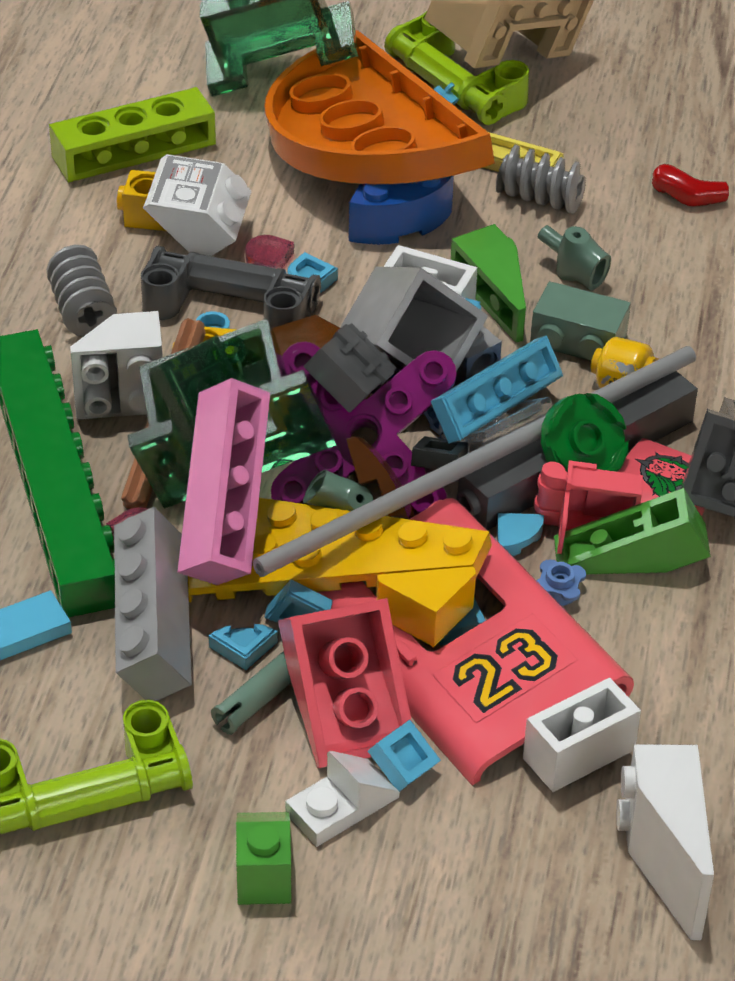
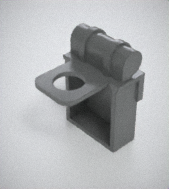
(350, 367)

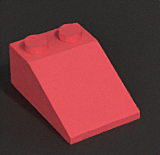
(346, 677)

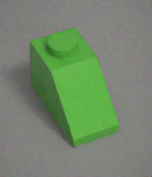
(263, 858)

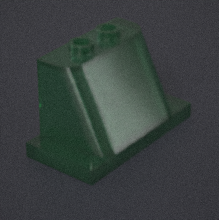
(262, 29)
(294, 416)

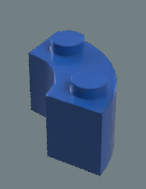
(393, 210)

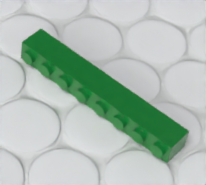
(54, 477)

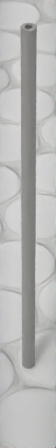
(454, 470)

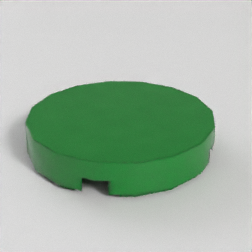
(584, 431)

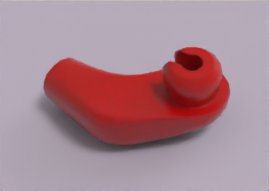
(687, 188)

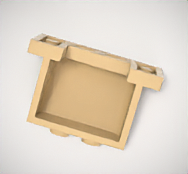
(487, 25)

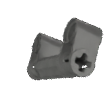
(172, 276)

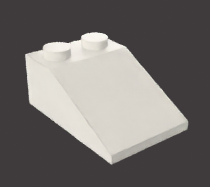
(669, 828)

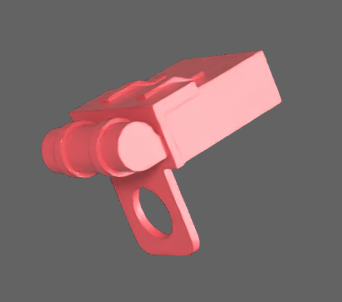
(583, 494)

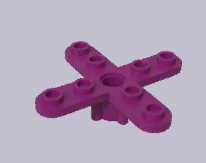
(385, 412)

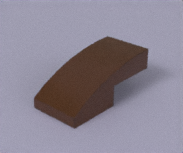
(373, 469)

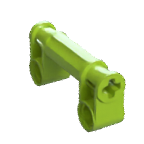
(487, 94)
(153, 765)

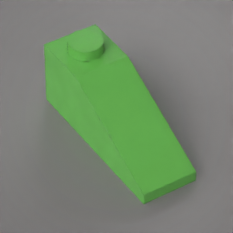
(498, 276)
(640, 539)

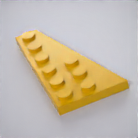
(375, 549)

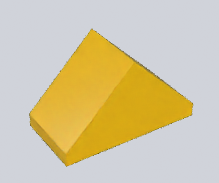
(428, 601)

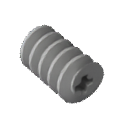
(541, 180)
(80, 289)

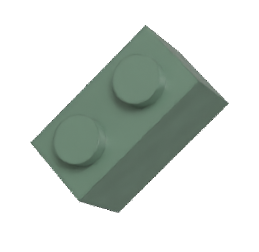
(578, 319)

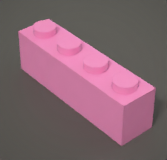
(224, 482)

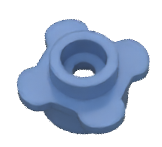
(561, 580)

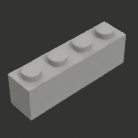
(151, 607)

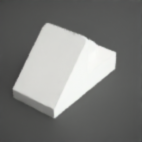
(341, 799)

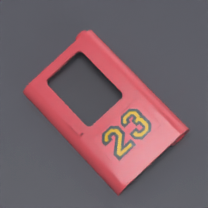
(495, 676)

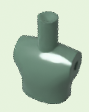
(578, 256)
(336, 492)

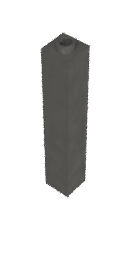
(511, 481)

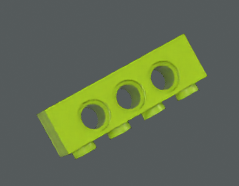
(132, 134)

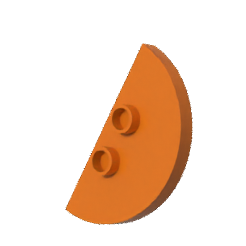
(370, 122)

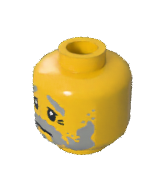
(619, 359)

